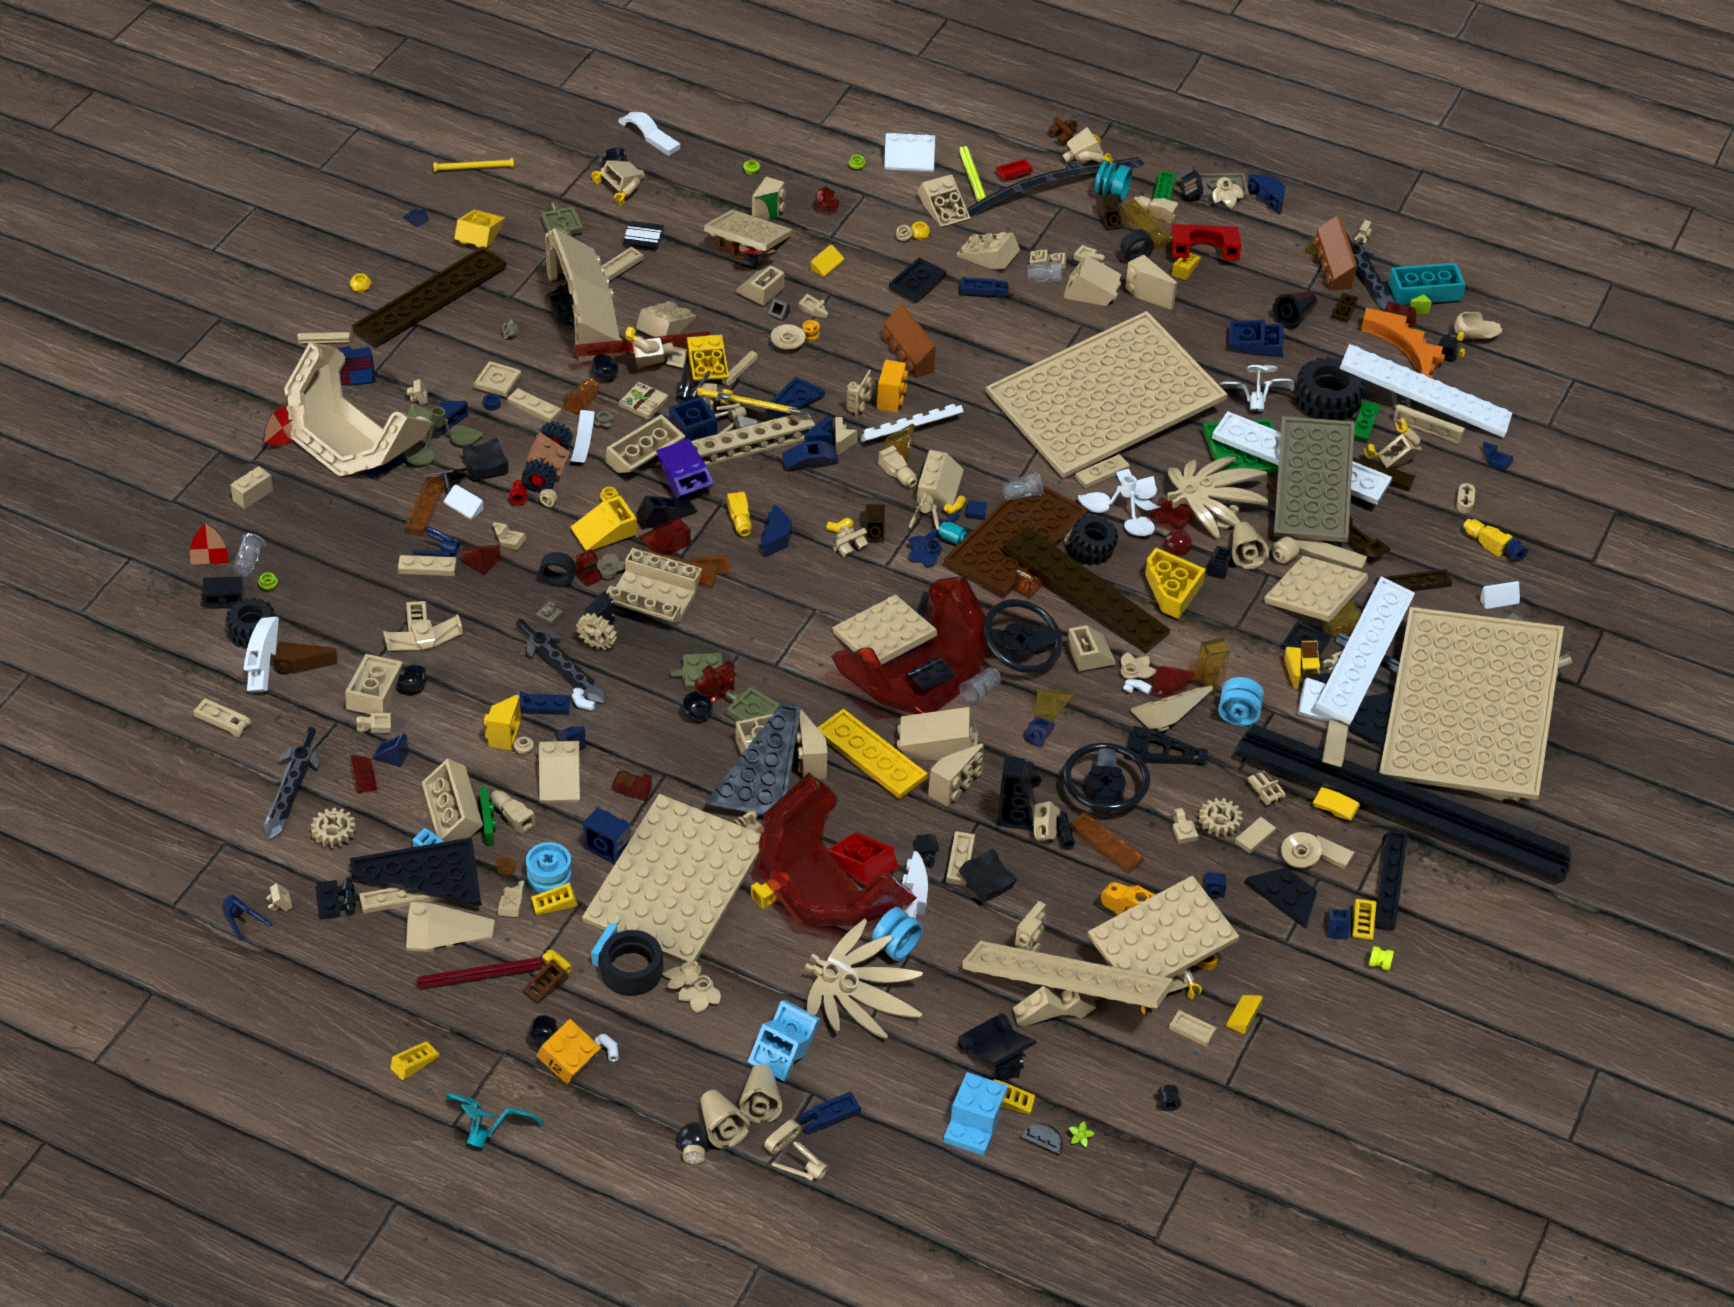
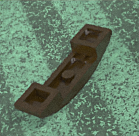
(1363, 544)

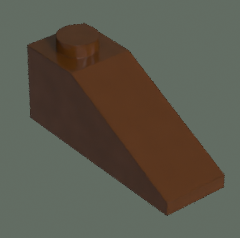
(302, 657)

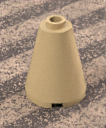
(1248, 546)
(761, 1095)
(723, 1120)

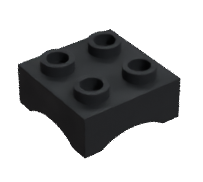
(485, 459)
(987, 875)

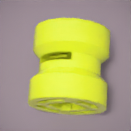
(1381, 958)

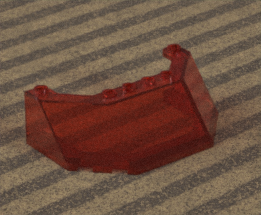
(957, 642)
(807, 874)

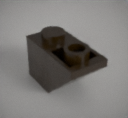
(1109, 211)
(875, 522)

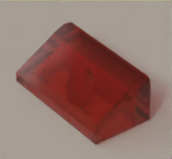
(363, 774)

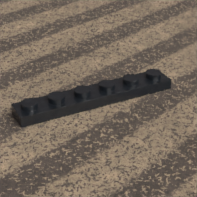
(1391, 879)

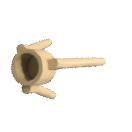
(735, 409)
(925, 505)
(815, 1167)

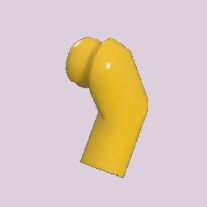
(959, 503)
(835, 527)
(558, 959)

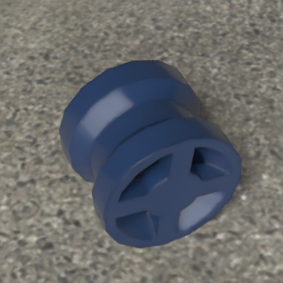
(1516, 550)

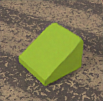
(1421, 304)

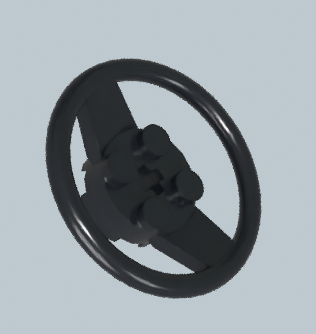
(1020, 640)
(1105, 780)

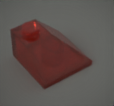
(667, 537)
(1170, 679)

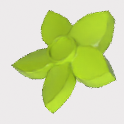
(1080, 1134)

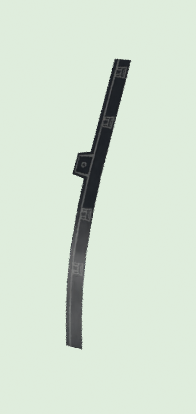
(1072, 168)

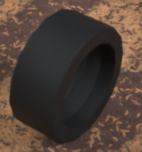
(1131, 239)
(561, 560)

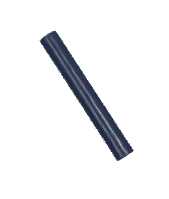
(952, 518)

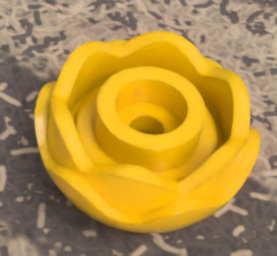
(920, 230)
(360, 283)

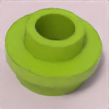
(857, 162)
(751, 167)
(268, 581)

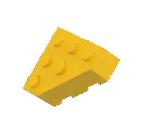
(1173, 581)

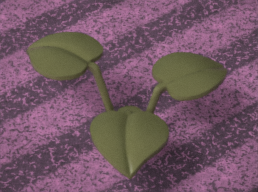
(459, 434)

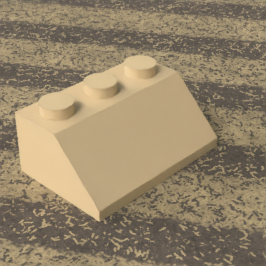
(940, 478)

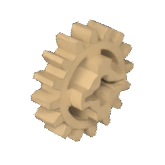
(596, 631)
(1220, 817)
(333, 827)

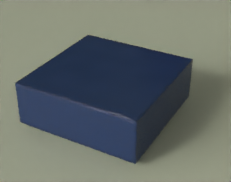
(976, 510)

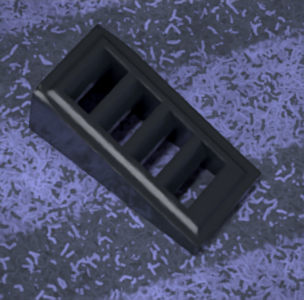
(1218, 563)

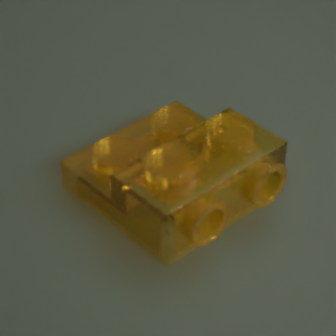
(1344, 621)

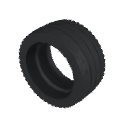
(631, 982)

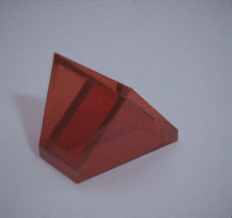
(481, 558)

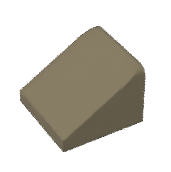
(741, 421)

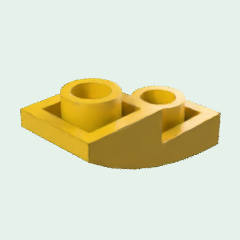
(1337, 803)

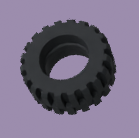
(1326, 403)

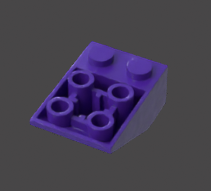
(684, 469)

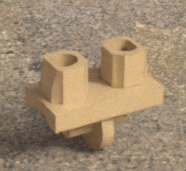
(849, 537)

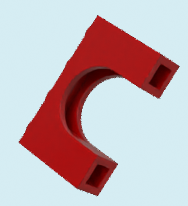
(1224, 237)

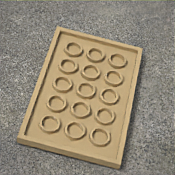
(1165, 932)

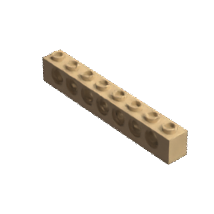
(753, 438)

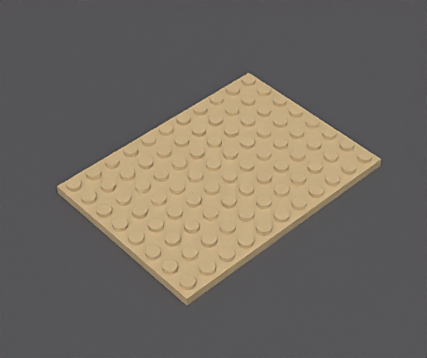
(1105, 394)
(1473, 703)

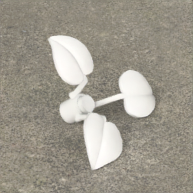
(1257, 399)
(1129, 487)

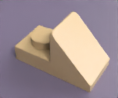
(843, 437)

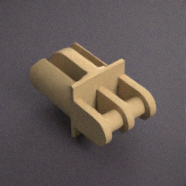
(1266, 787)

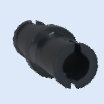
(1065, 830)

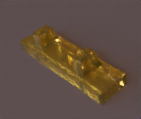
(1144, 221)

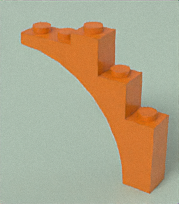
(1410, 341)

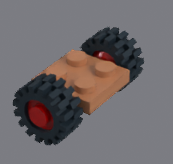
(547, 457)

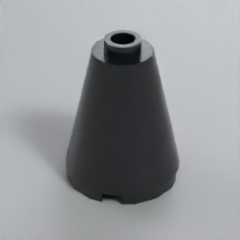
(1293, 307)

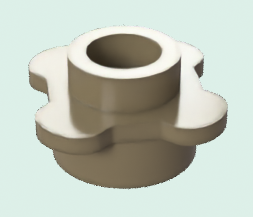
(509, 329)
(604, 419)

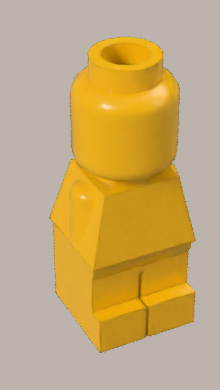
(739, 512)
(1489, 537)

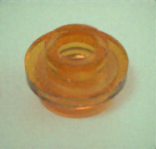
(505, 865)

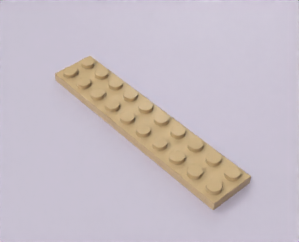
(1068, 974)

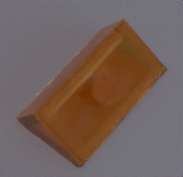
(720, 562)

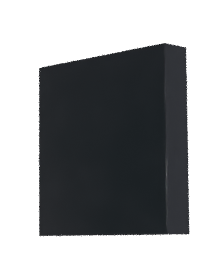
(1304, 632)

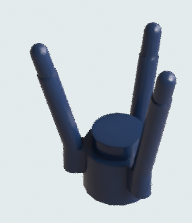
(449, 544)
(235, 907)

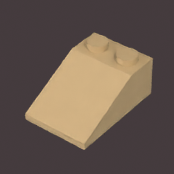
(1150, 283)
(373, 685)
(559, 772)

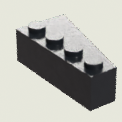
(1016, 796)

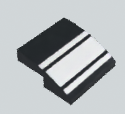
(643, 234)

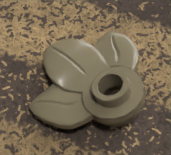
(610, 565)

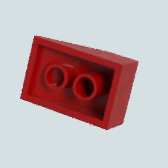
(864, 857)

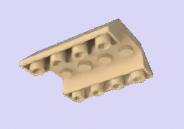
(656, 585)

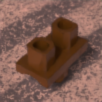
(1066, 129)

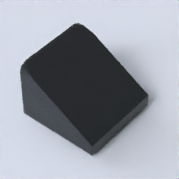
(926, 843)

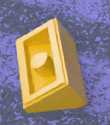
(826, 261)
(1244, 1013)

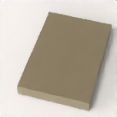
(1209, 183)

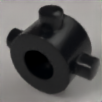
(929, 859)

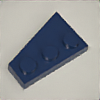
(796, 394)

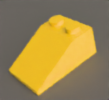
(478, 228)

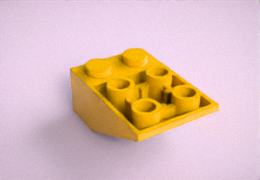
(706, 355)
(605, 524)

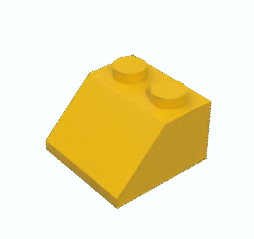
(503, 723)

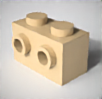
(251, 487)

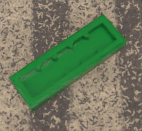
(1164, 185)
(1365, 421)
(487, 809)

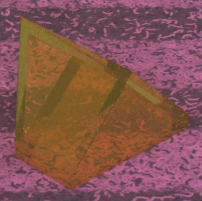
(902, 441)
(1051, 702)

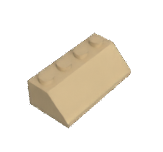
(642, 444)
(452, 802)

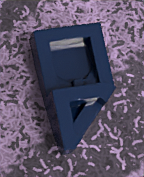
(1496, 459)

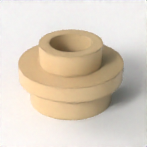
(904, 233)
(548, 497)
(523, 745)

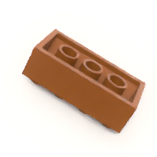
(1335, 254)
(910, 342)

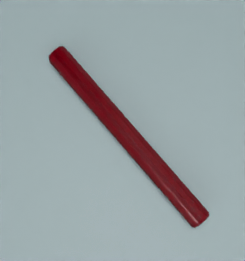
(479, 973)

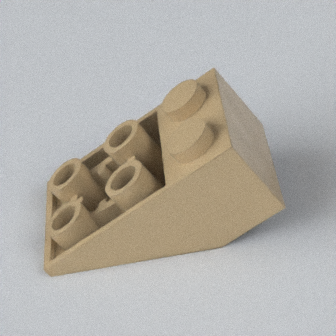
(943, 201)
(990, 250)
(664, 319)
(811, 748)
(955, 774)

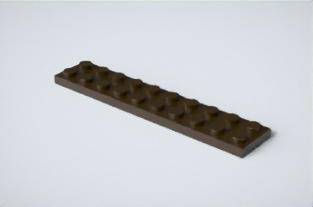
(429, 296)
(1086, 590)

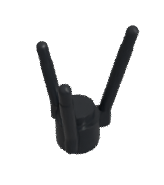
(685, 390)

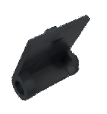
(994, 1041)

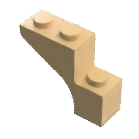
(1048, 1004)

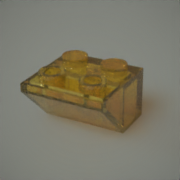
(1212, 663)

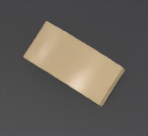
(1042, 256)

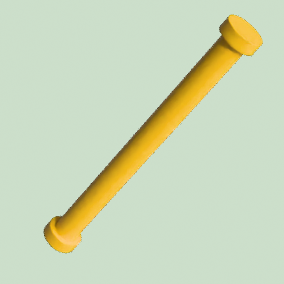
(471, 165)

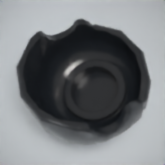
(615, 154)
(604, 367)
(413, 678)
(697, 706)
(541, 1030)
(693, 1134)

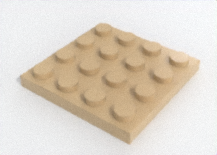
(748, 230)
(1316, 588)
(886, 628)

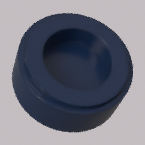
(491, 402)

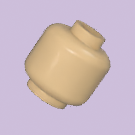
(1285, 550)

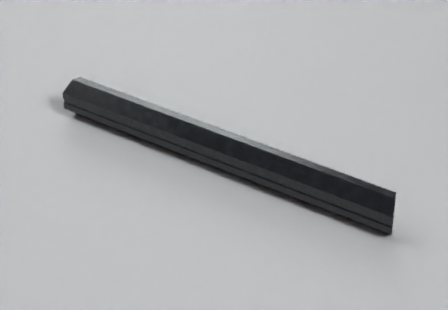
(1407, 802)

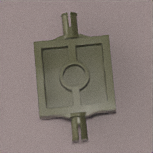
(562, 219)
(693, 666)
(750, 705)

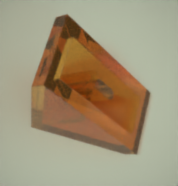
(1027, 583)

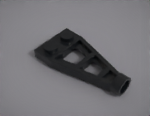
(1140, 741)

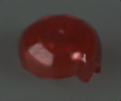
(825, 200)
(1178, 542)

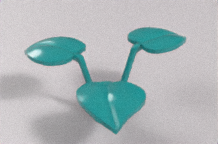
(479, 1131)

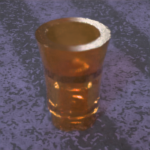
(581, 396)

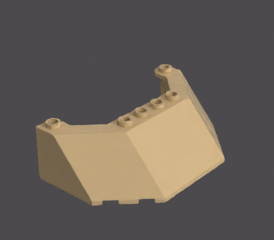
(587, 283)
(334, 427)

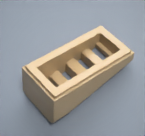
(415, 607)

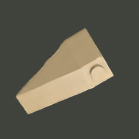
(1169, 709)
(439, 926)

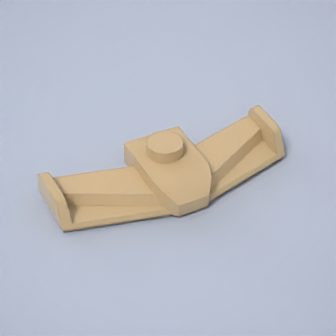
(423, 635)

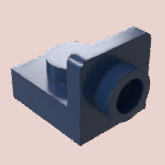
(1038, 730)
(1215, 884)
(1339, 923)

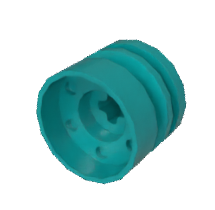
(1113, 180)

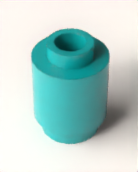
(952, 532)

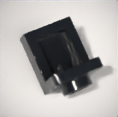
(1008, 1069)

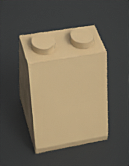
(1092, 283)

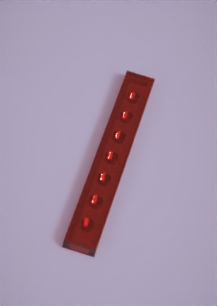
(627, 346)

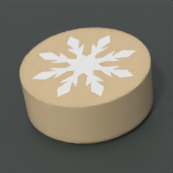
(694, 1154)

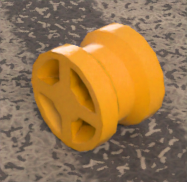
(811, 330)

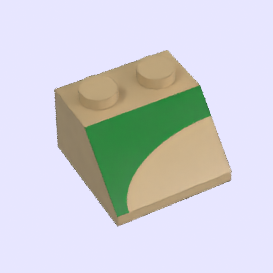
(769, 199)

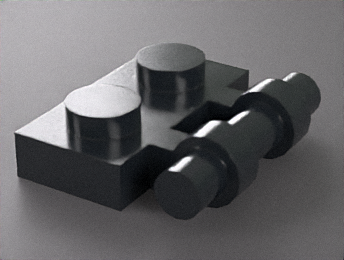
(930, 674)
(328, 898)

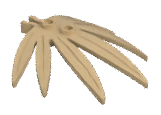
(1200, 488)
(842, 981)

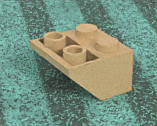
(763, 285)
(1089, 648)

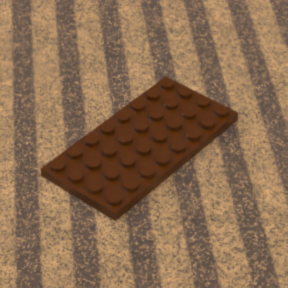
(982, 552)

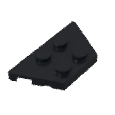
(561, 304)
(1373, 718)
(1285, 892)

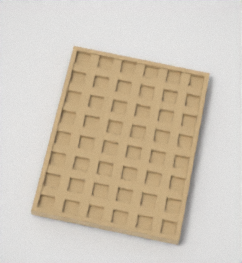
(676, 877)

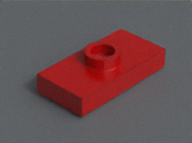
(1014, 169)

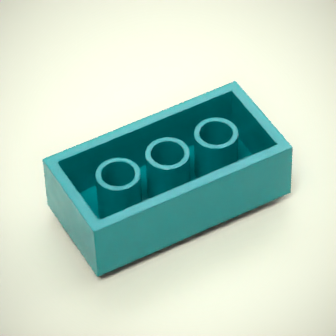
(1434, 281)

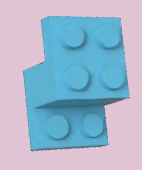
(784, 1039)
(975, 1113)

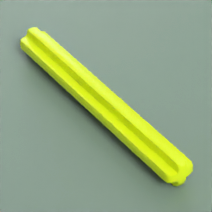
(972, 173)

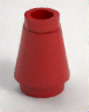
(518, 493)

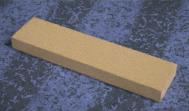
(1429, 424)
(1331, 554)
(1335, 742)
(390, 899)

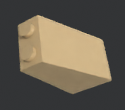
(937, 733)

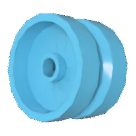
(1241, 701)
(548, 866)
(904, 931)

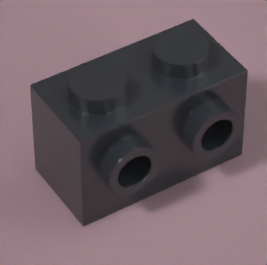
(224, 589)

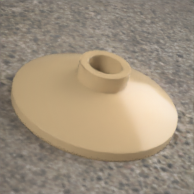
(787, 336)
(1303, 843)

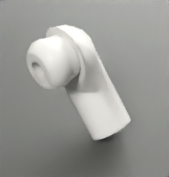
(1130, 684)
(580, 700)
(611, 1046)

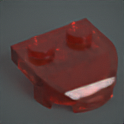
(1176, 517)
(716, 681)

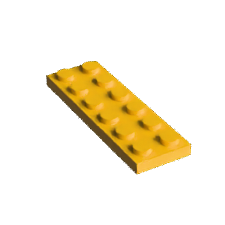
(872, 754)

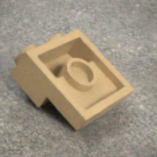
(1031, 929)

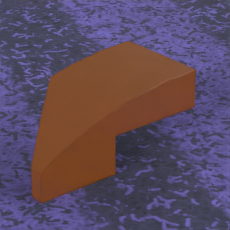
(728, 246)

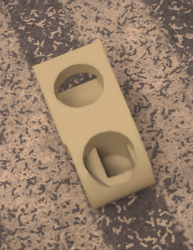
(1045, 821)

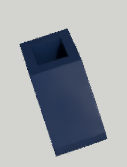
(1268, 190)
(810, 455)
(777, 532)

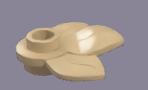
(1227, 194)
(1136, 667)
(686, 974)
(700, 996)

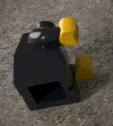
(1450, 345)

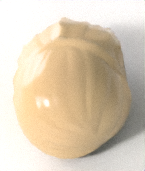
(1475, 327)

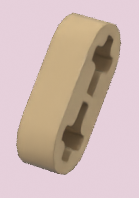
(1462, 497)
(782, 1136)

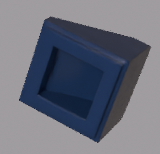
(417, 217)

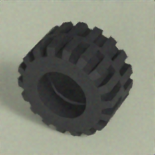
(1082, 537)
(244, 617)

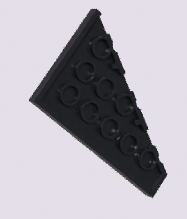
(763, 769)
(433, 869)

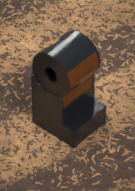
(1192, 183)

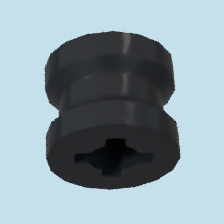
(1169, 1097)

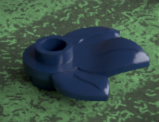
(922, 550)

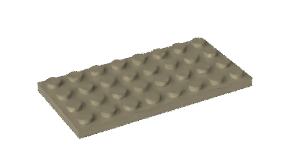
(1314, 479)

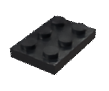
(917, 279)

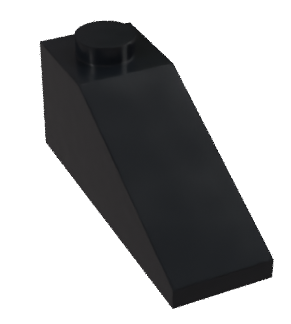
(662, 509)

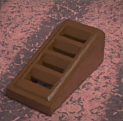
(545, 973)

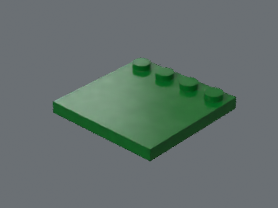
(1243, 459)

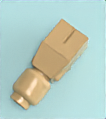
(1159, 208)
(896, 466)
(515, 812)

